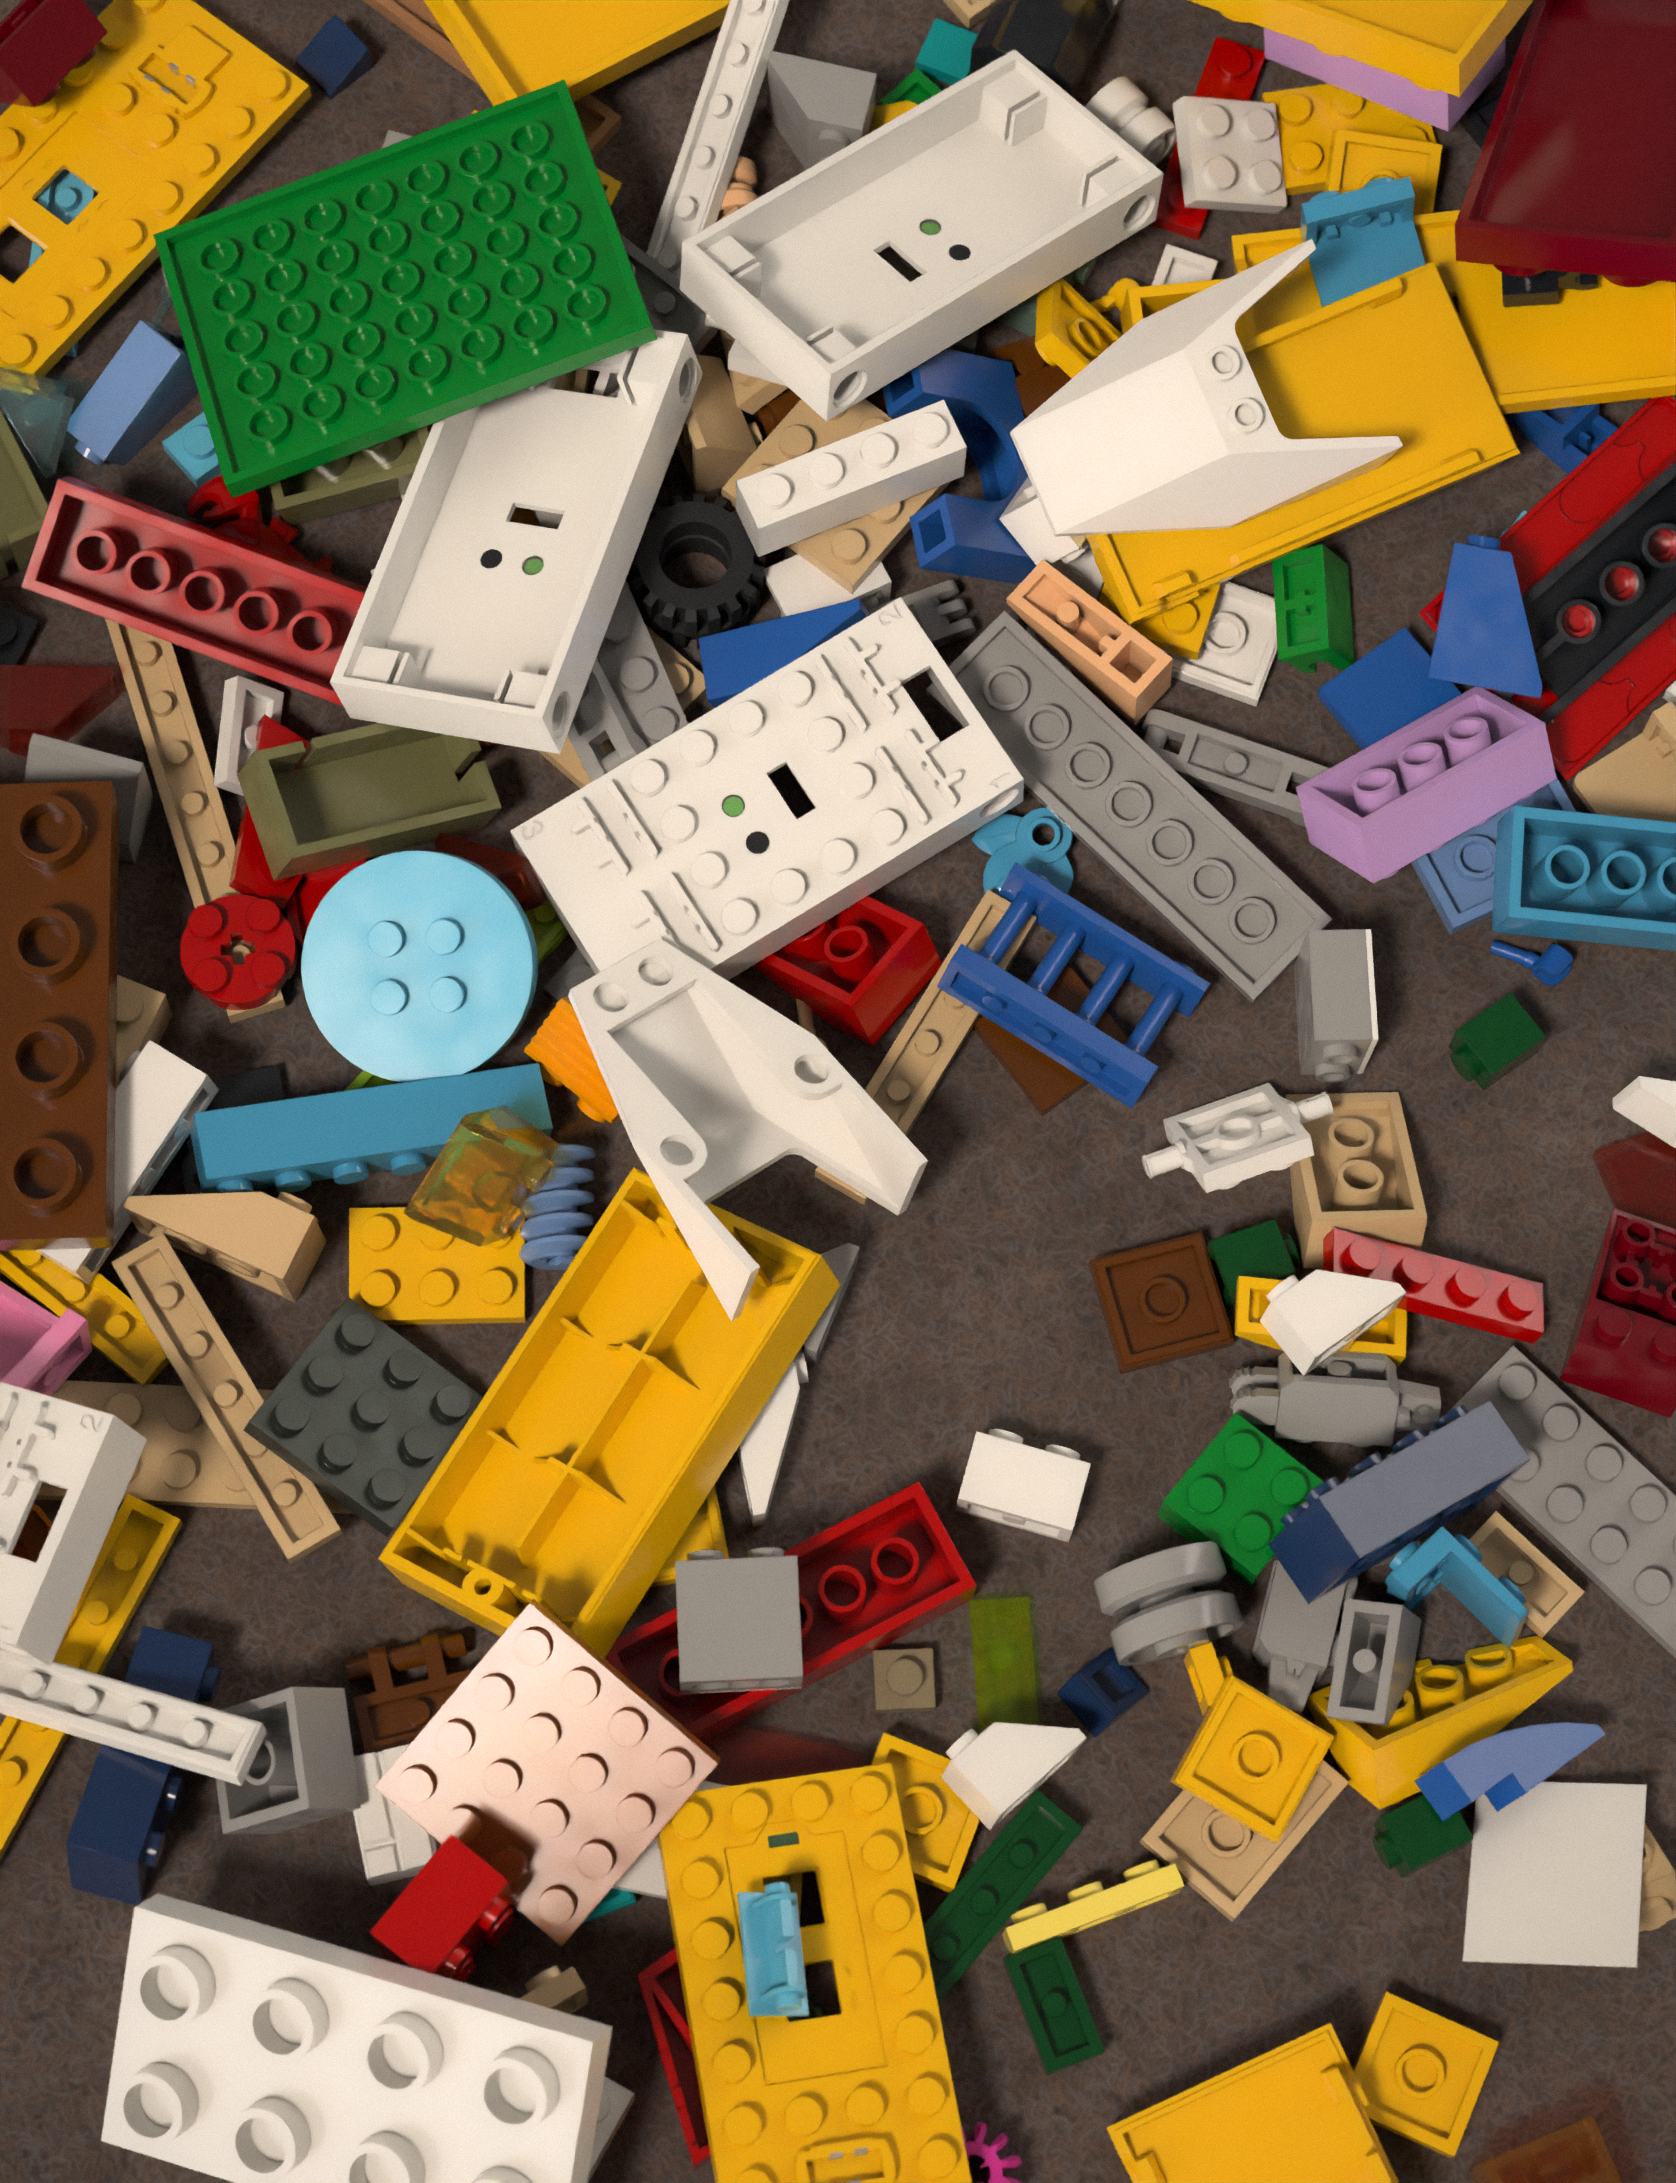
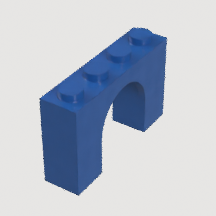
(958, 531)

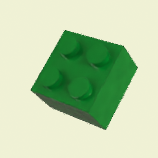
(1238, 1497)

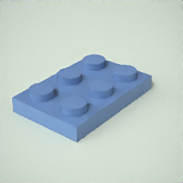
(1463, 870)

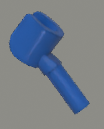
(1548, 968)

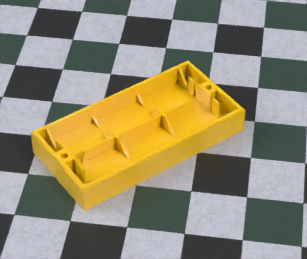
(607, 1424)

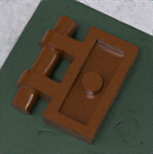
(400, 1713)

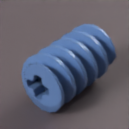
(555, 1214)

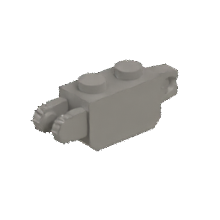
(1341, 1400)
(1297, 1638)

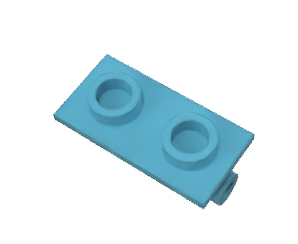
(772, 1952)

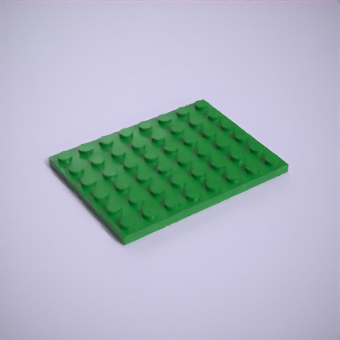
(401, 288)

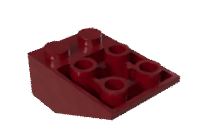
(42, 45)
(1628, 1318)

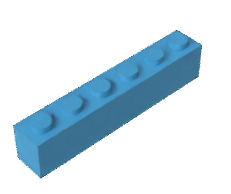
(353, 1130)

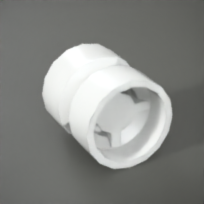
(1125, 112)

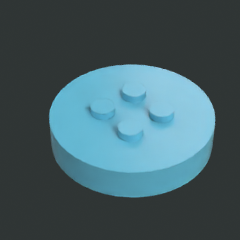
(419, 966)

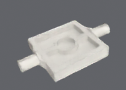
(1238, 1137)

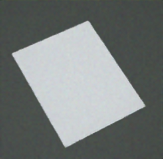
(1557, 1876)

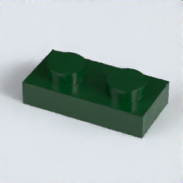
(1053, 2006)

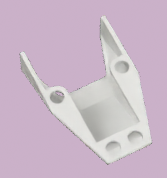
(1177, 428)
(725, 1090)

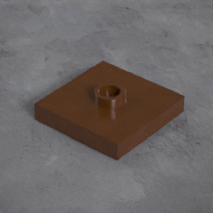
(1036, 1074)
(1161, 1303)

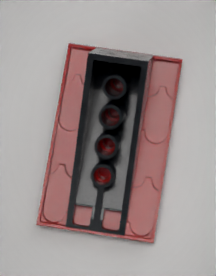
(1600, 587)

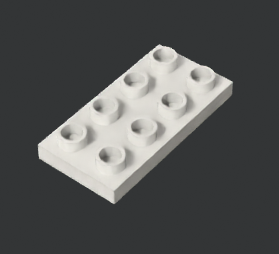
(338, 2066)

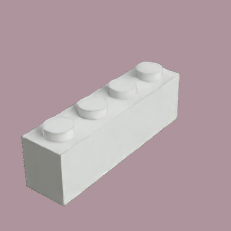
(850, 478)
(151, 1124)

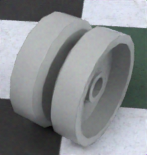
(1167, 1603)

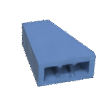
(134, 396)

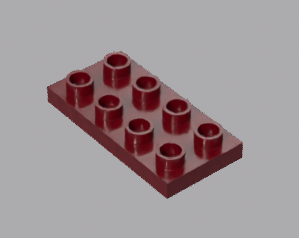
(1581, 148)

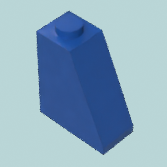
(1483, 623)

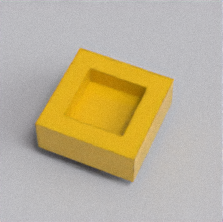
(1206, 1673)

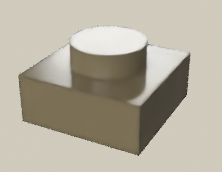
(903, 1680)

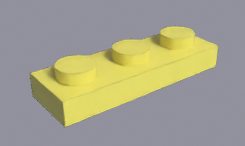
(1093, 1906)

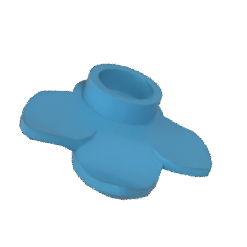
(1012, 841)

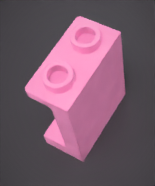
(37, 1346)

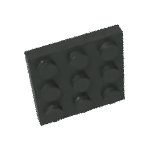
(365, 1416)

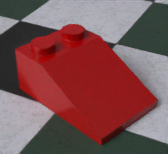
(857, 968)

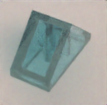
(38, 412)

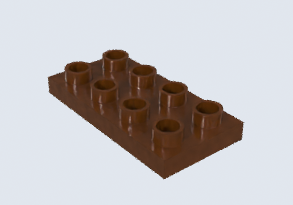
(58, 1013)

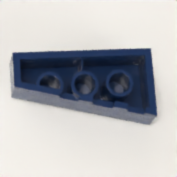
(130, 1796)

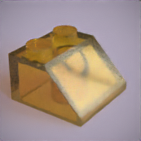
(484, 1177)

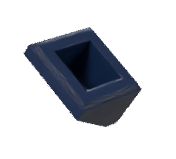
(335, 58)
(1102, 1692)

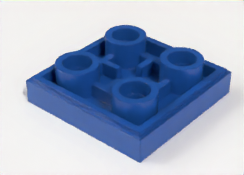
(1385, 690)

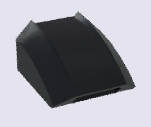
(1049, 33)

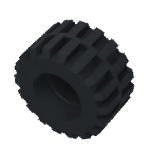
(696, 529)

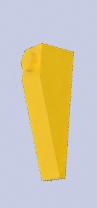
(1440, 1715)

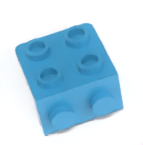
(1361, 237)
(1458, 1567)

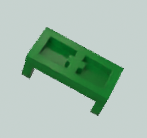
(1313, 609)

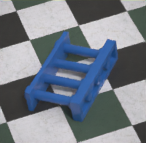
(1049, 1027)

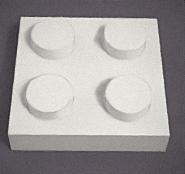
(1229, 155)

